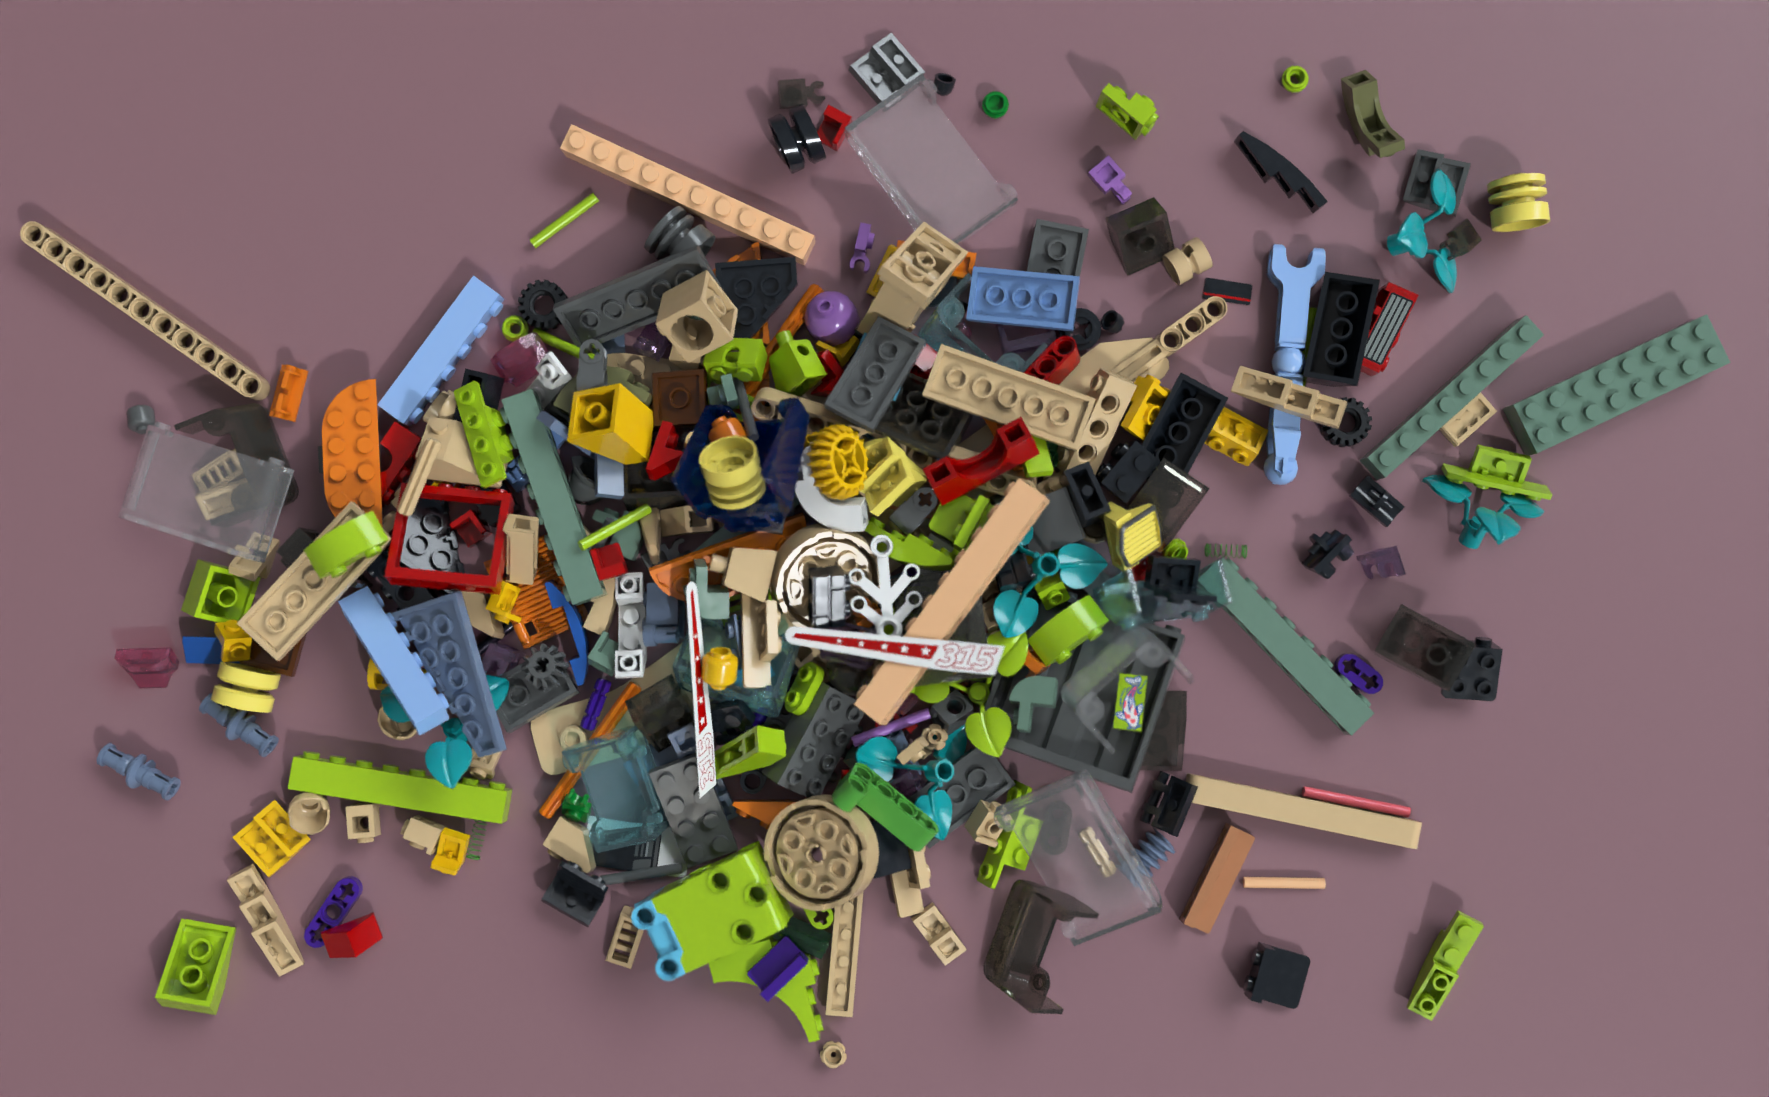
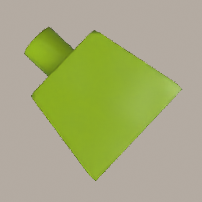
(795, 365)

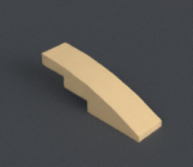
(1289, 397)
(266, 920)

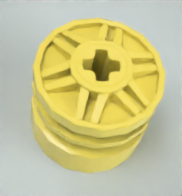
(1518, 202)
(732, 472)

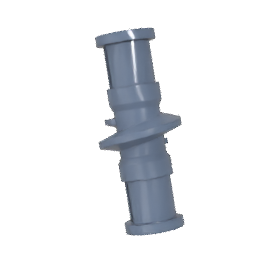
(239, 726)
(138, 771)

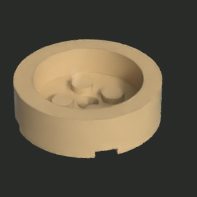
(820, 547)
(846, 846)

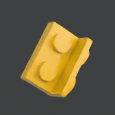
(1236, 437)

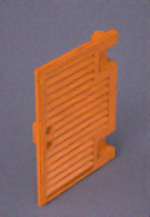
(545, 619)

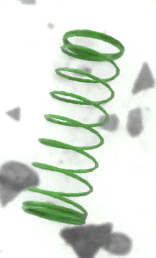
(1207, 552)
(470, 856)

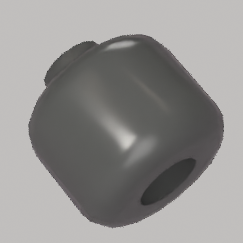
(139, 417)

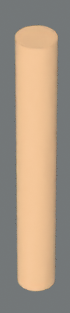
(1284, 882)

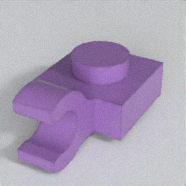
(1108, 177)
(864, 240)

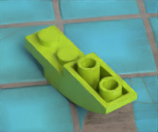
(912, 549)
(1442, 963)

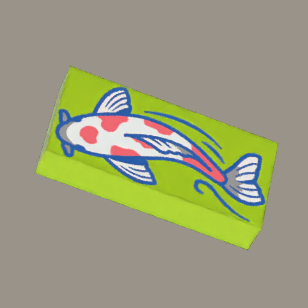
(1130, 702)

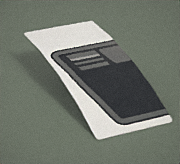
(655, 853)

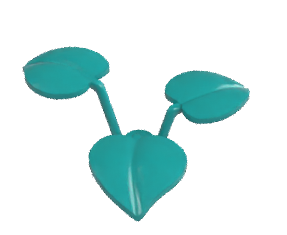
(1412, 237)
(1495, 523)
(1077, 567)
(880, 756)
(451, 758)

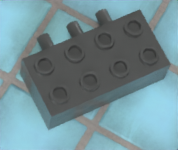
(817, 742)

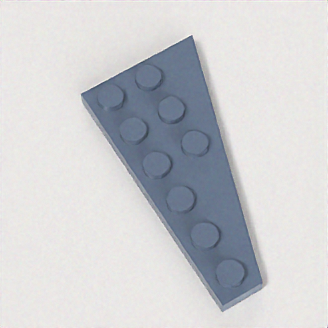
(452, 658)

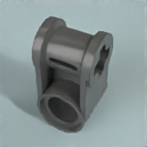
(592, 372)
(911, 513)

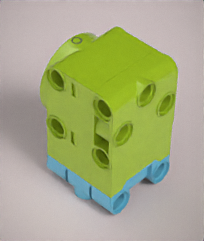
(712, 912)

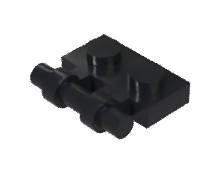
(728, 716)
(1173, 806)

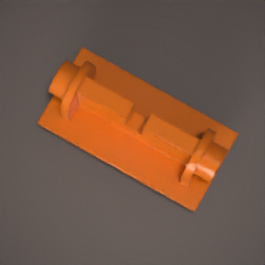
(288, 393)

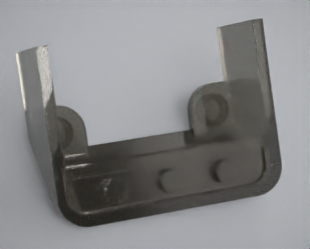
(250, 431)
(1023, 939)

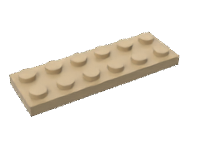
(1007, 394)
(301, 597)

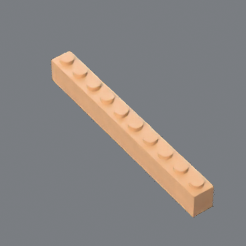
(687, 193)
(956, 595)

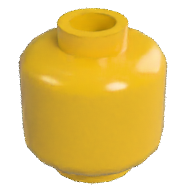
(719, 668)

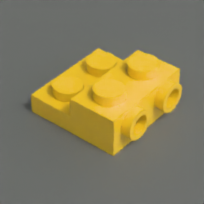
(1145, 406)

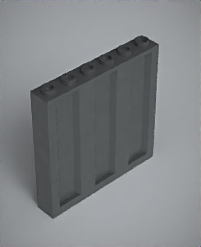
(1060, 735)

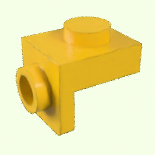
(840, 352)
(503, 603)
(234, 641)
(450, 851)

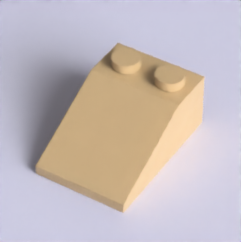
(454, 459)

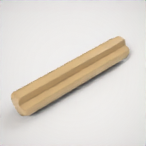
(419, 476)

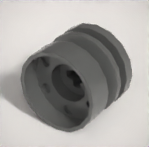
(675, 235)

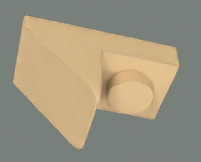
(252, 569)

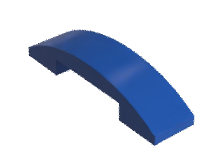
(579, 662)

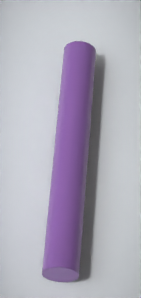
(891, 727)

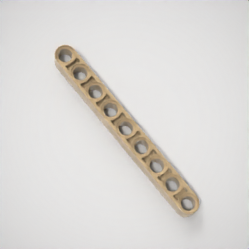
(1305, 811)

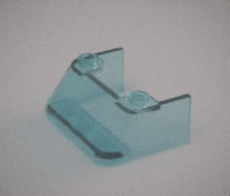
(942, 329)
(1132, 604)

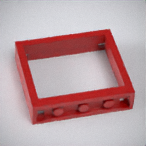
(452, 580)

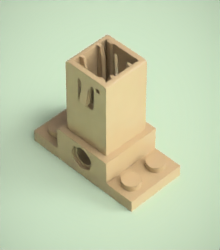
(913, 278)

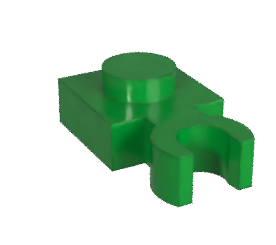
(576, 807)

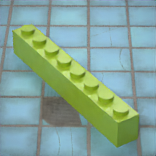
(399, 788)

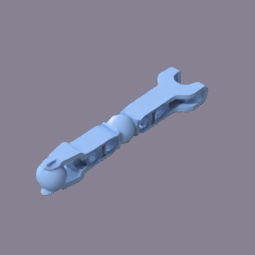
(1289, 360)

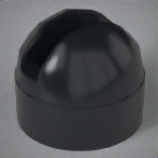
(944, 83)
(1114, 316)

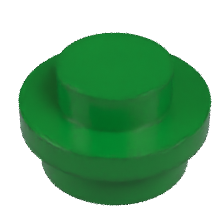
(995, 105)

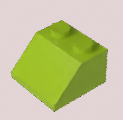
(218, 594)

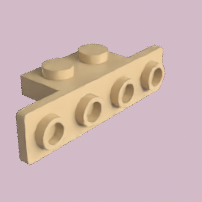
(759, 640)
(907, 885)

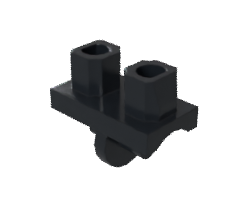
(1376, 501)
(1325, 550)

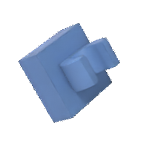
(515, 476)

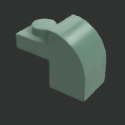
(629, 538)
(712, 598)
(1032, 692)

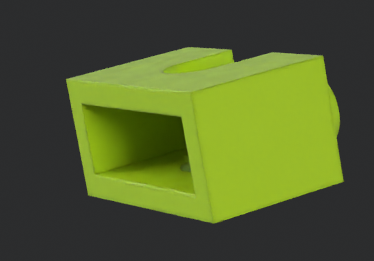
(745, 365)

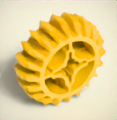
(838, 462)

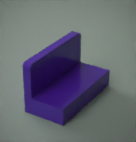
(777, 967)

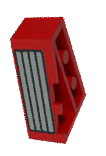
(1389, 315)

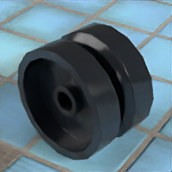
(794, 139)

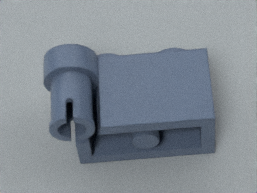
(663, 617)

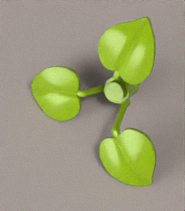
(993, 727)

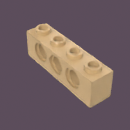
(1107, 416)

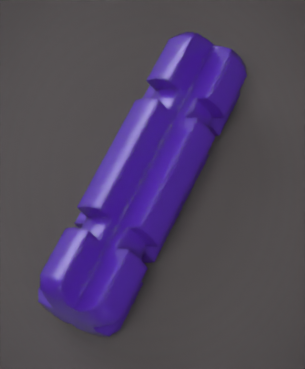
(595, 704)

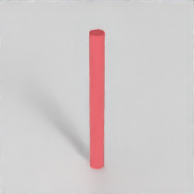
(1354, 801)

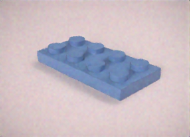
(1023, 298)

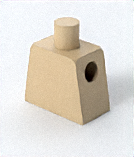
(746, 570)

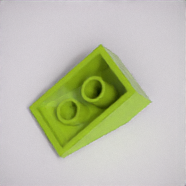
(196, 967)

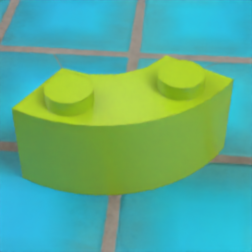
(346, 545)
(1068, 630)

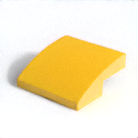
(271, 839)

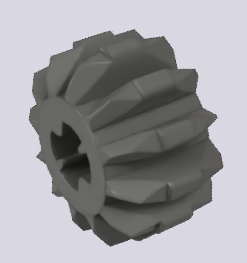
(554, 667)

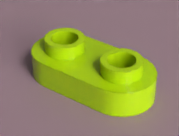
(804, 688)

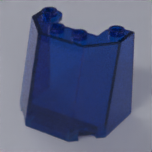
(780, 456)

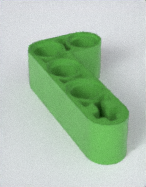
(886, 805)

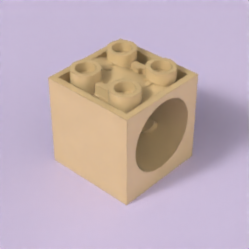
(701, 298)

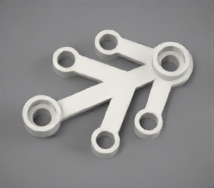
(886, 594)

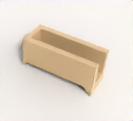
(521, 548)

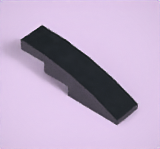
(1272, 164)

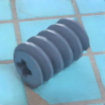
(1154, 850)

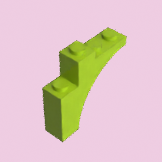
(794, 993)

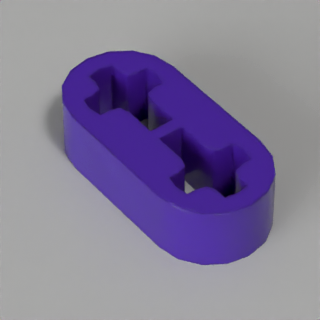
(1362, 668)

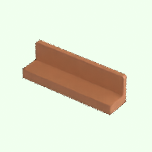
(1217, 878)

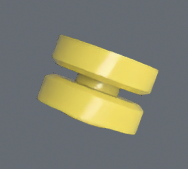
(246, 687)

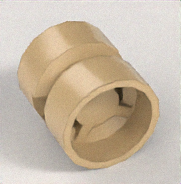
(1189, 260)

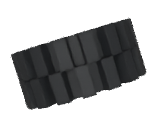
(529, 297)
(1359, 431)

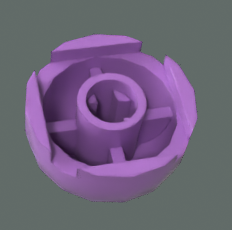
(831, 318)

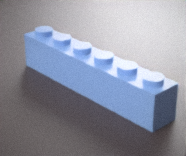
(441, 352)
(394, 660)

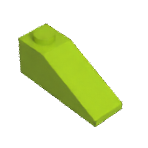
(750, 751)

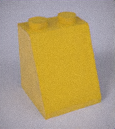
(611, 424)

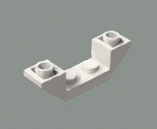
(550, 380)
(631, 653)

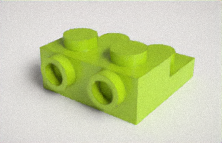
(1133, 115)

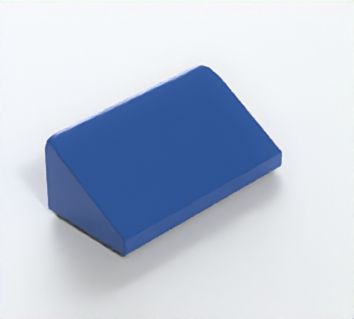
(202, 650)

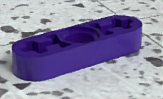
(337, 891)

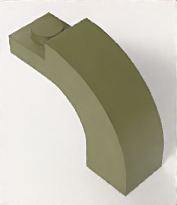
(1367, 117)
(615, 375)

